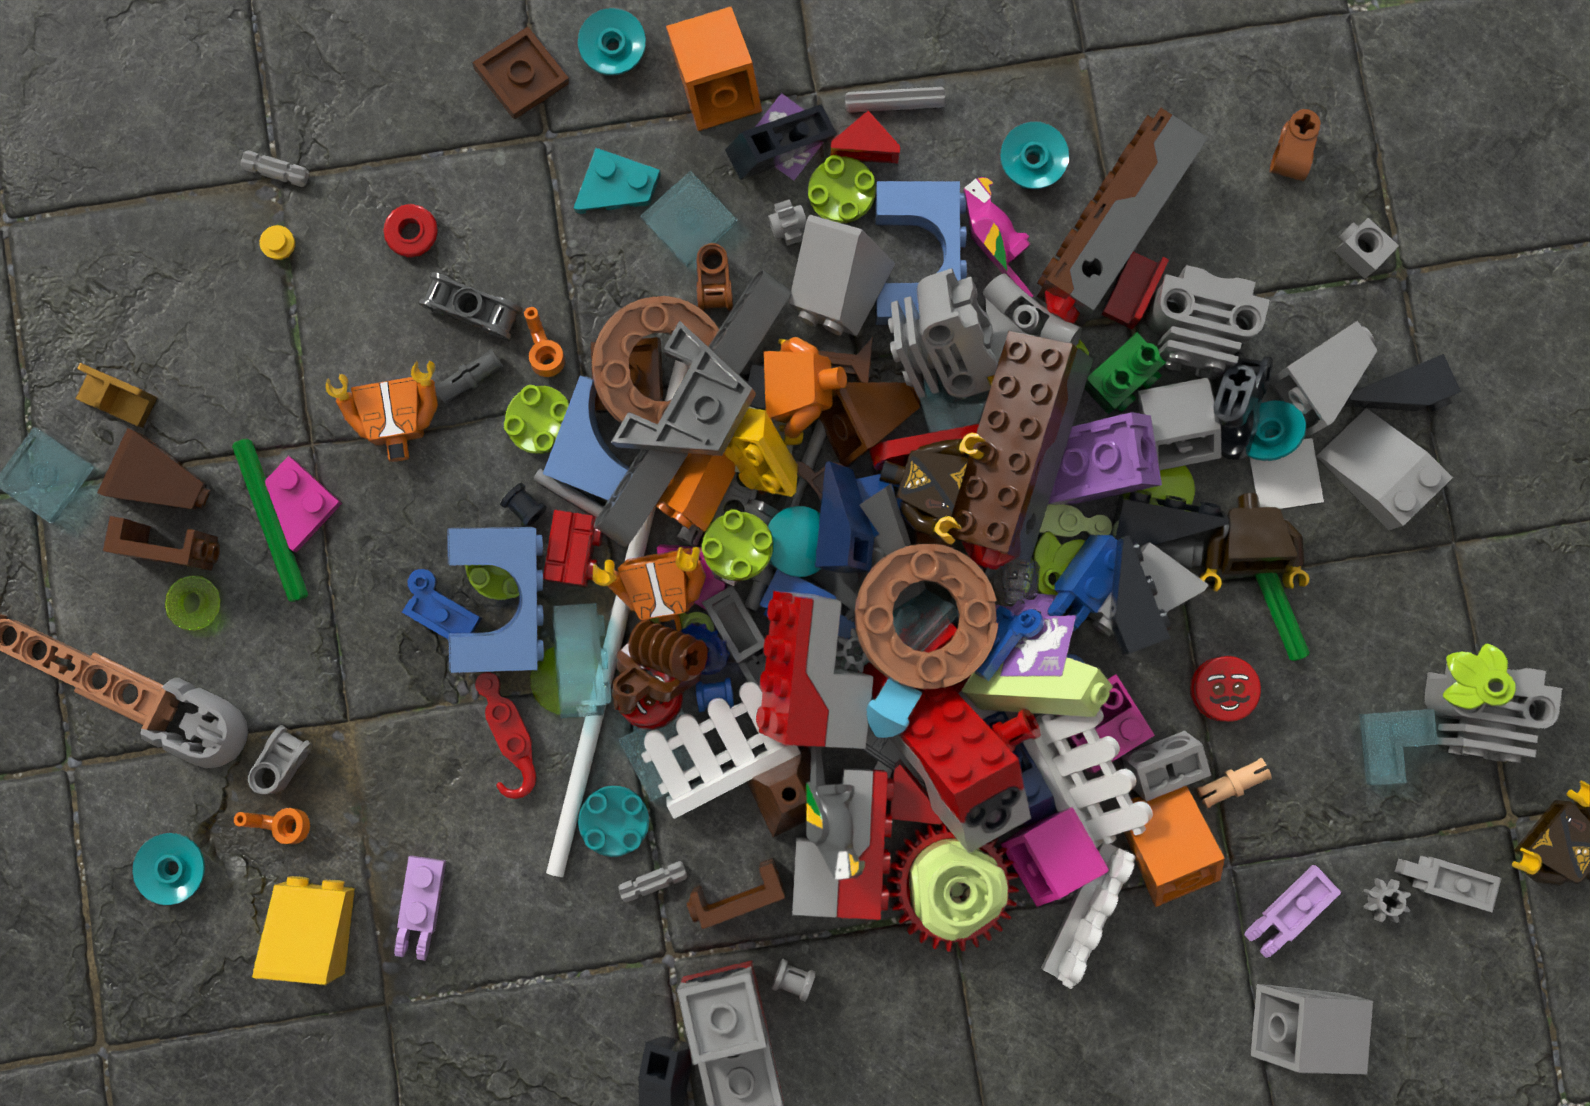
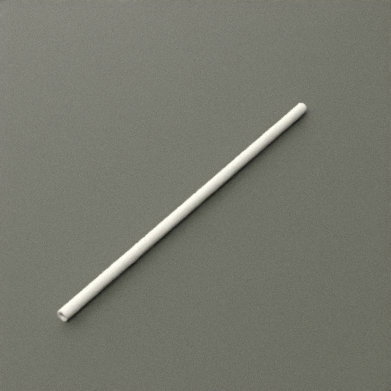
(592, 724)

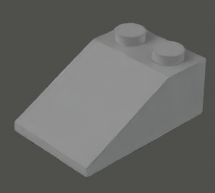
(1383, 469)

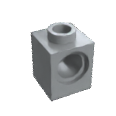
(1379, 244)

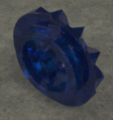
(717, 654)

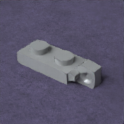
(1452, 881)

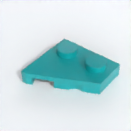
(616, 183)

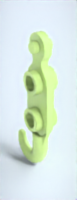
(1069, 522)

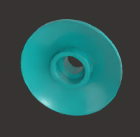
(607, 27)
(1037, 140)
(1281, 420)
(153, 874)

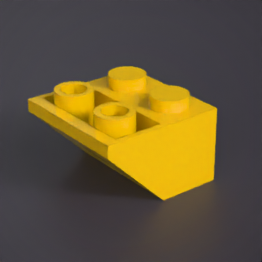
(762, 455)

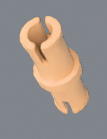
(1234, 783)

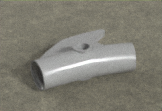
(1010, 308)

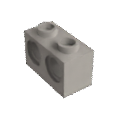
(1167, 765)

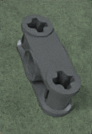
(449, 299)

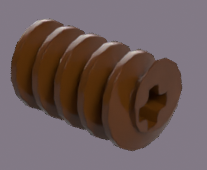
(667, 650)

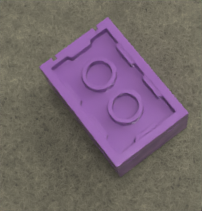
(1107, 460)

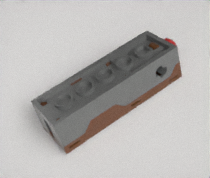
(1119, 219)
(1024, 444)

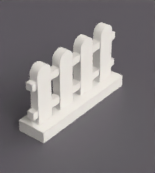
(1064, 776)
(714, 779)
(1087, 916)

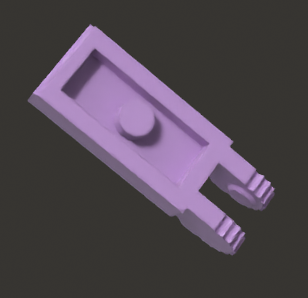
(420, 903)
(1294, 909)

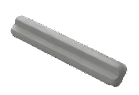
(895, 99)

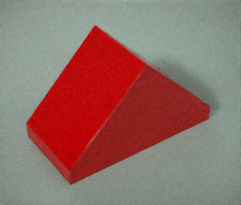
(866, 142)
(910, 798)

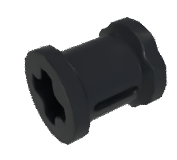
(523, 505)

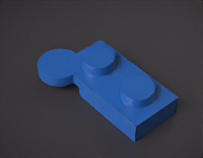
(435, 609)
(1009, 632)

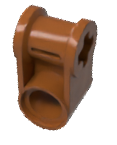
(1296, 150)
(713, 285)

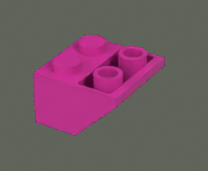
(1120, 721)
(1054, 856)

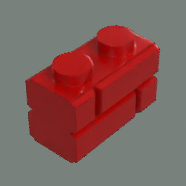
(571, 549)

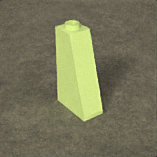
(1075, 693)

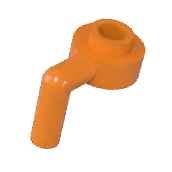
(543, 348)
(279, 824)

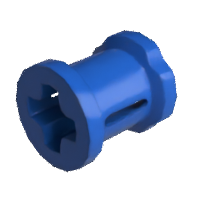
(710, 691)

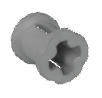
(793, 980)

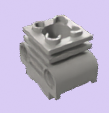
(1204, 320)
(944, 337)
(1492, 729)

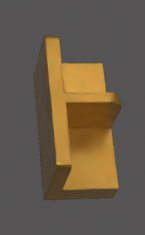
(115, 396)

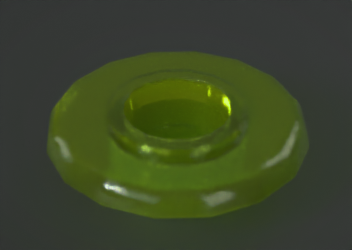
(207, 608)

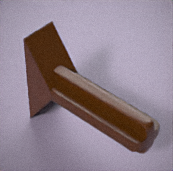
(852, 364)

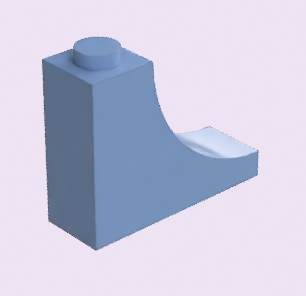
(579, 450)

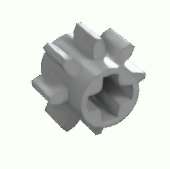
(788, 222)
(851, 658)
(1397, 897)

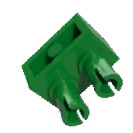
(1123, 373)

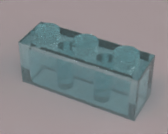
(580, 660)

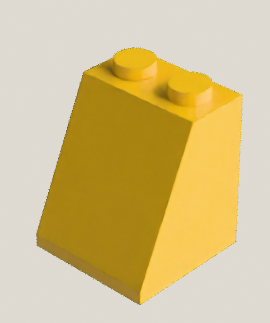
(306, 932)

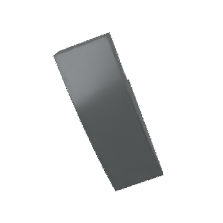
(739, 631)

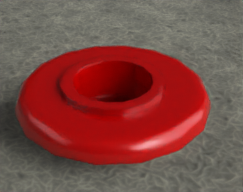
(399, 219)

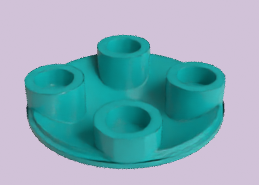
(795, 540)
(613, 821)

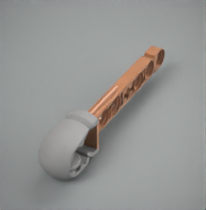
(155, 702)

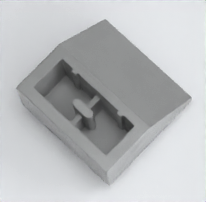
(1182, 422)

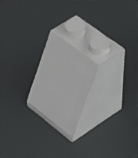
(837, 276)
(1326, 376)
(1172, 581)
(1311, 1030)

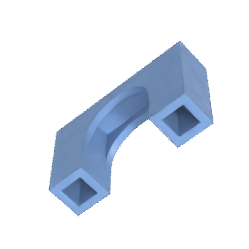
(930, 206)
(516, 643)

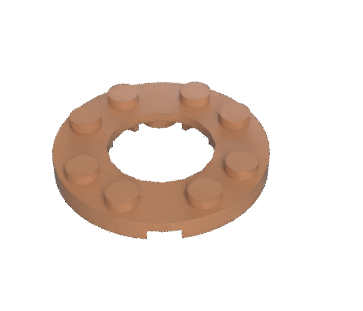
(620, 336)
(976, 620)

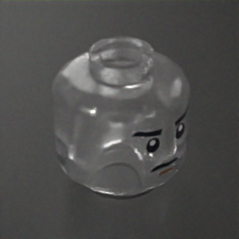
(1017, 581)

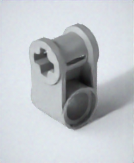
(280, 760)

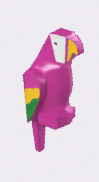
(993, 229)

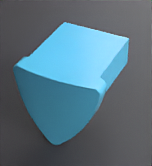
(891, 709)

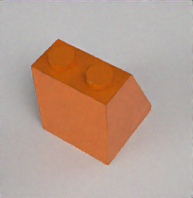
(715, 68)
(1176, 848)

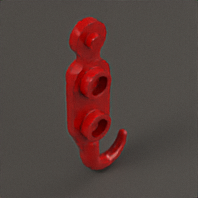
(508, 732)

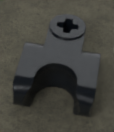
(1239, 404)

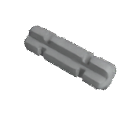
(274, 168)
(652, 881)

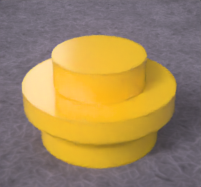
(277, 242)

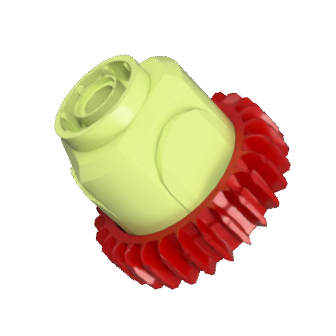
(951, 890)

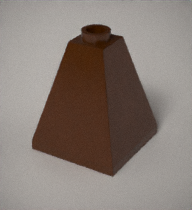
(865, 415)
(151, 475)
(768, 787)

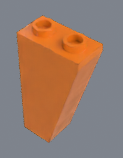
(697, 489)

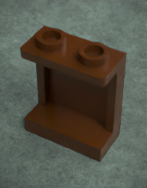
(131, 539)
(740, 903)

